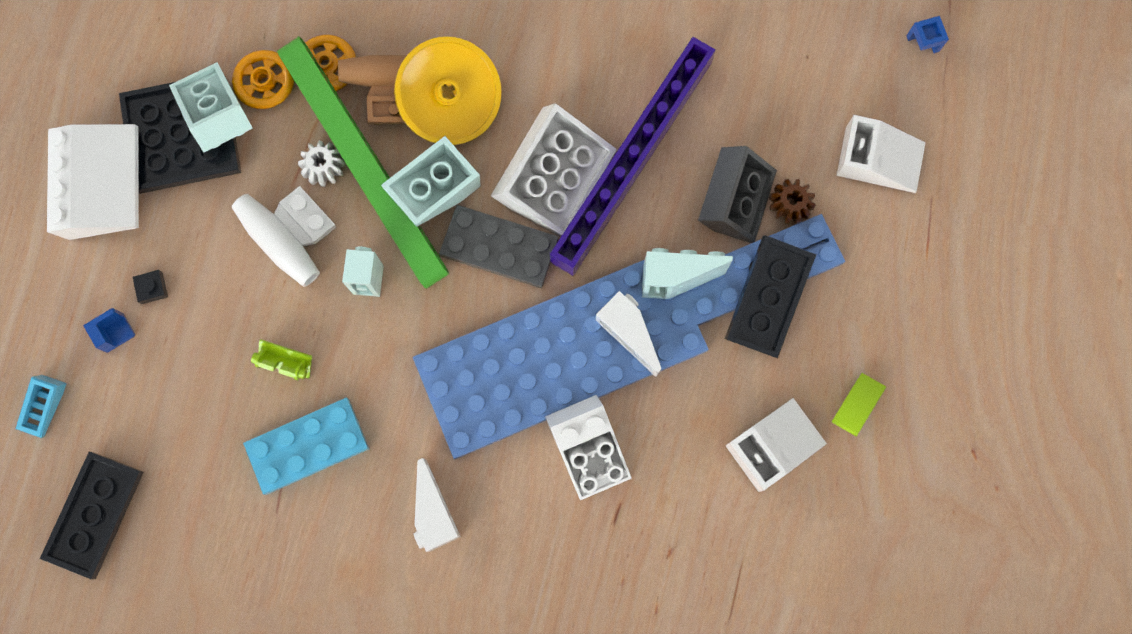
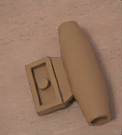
(380, 75)

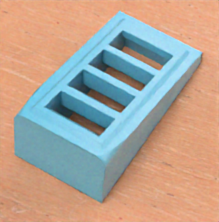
(31, 401)

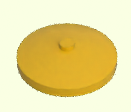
(447, 90)

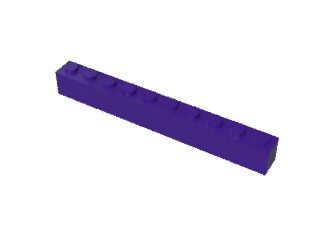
(632, 156)

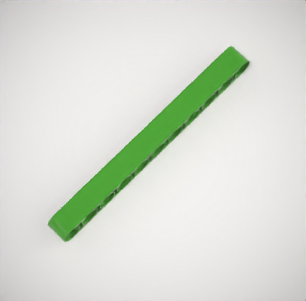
(361, 161)

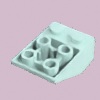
(675, 273)

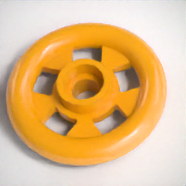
(331, 43)
(245, 68)

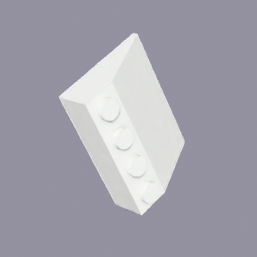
(553, 170)
(92, 180)

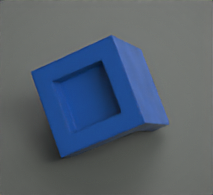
(929, 34)
(109, 330)

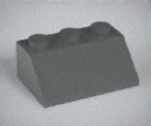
(737, 193)

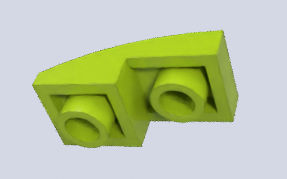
(858, 404)

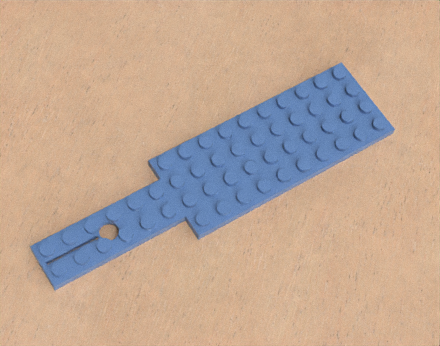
(560, 355)

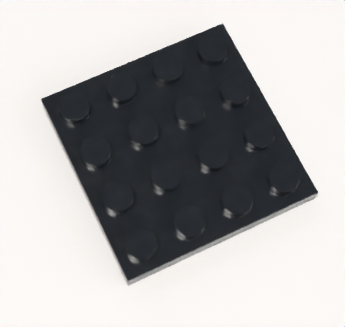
(166, 146)

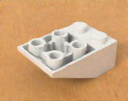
(880, 154)
(776, 445)
(588, 447)

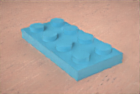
(305, 446)

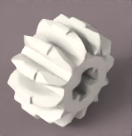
(320, 154)

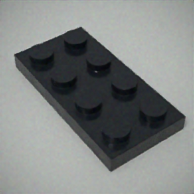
(770, 296)
(91, 515)

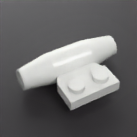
(283, 234)

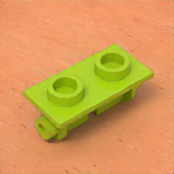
(288, 361)

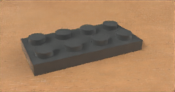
(498, 246)

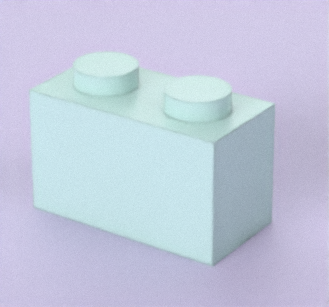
(363, 272)

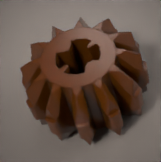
(802, 202)

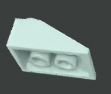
(210, 107)
(433, 182)

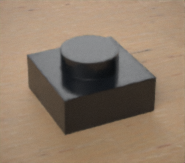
(150, 287)

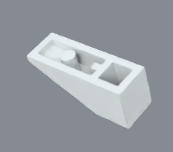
(627, 326)
(432, 516)

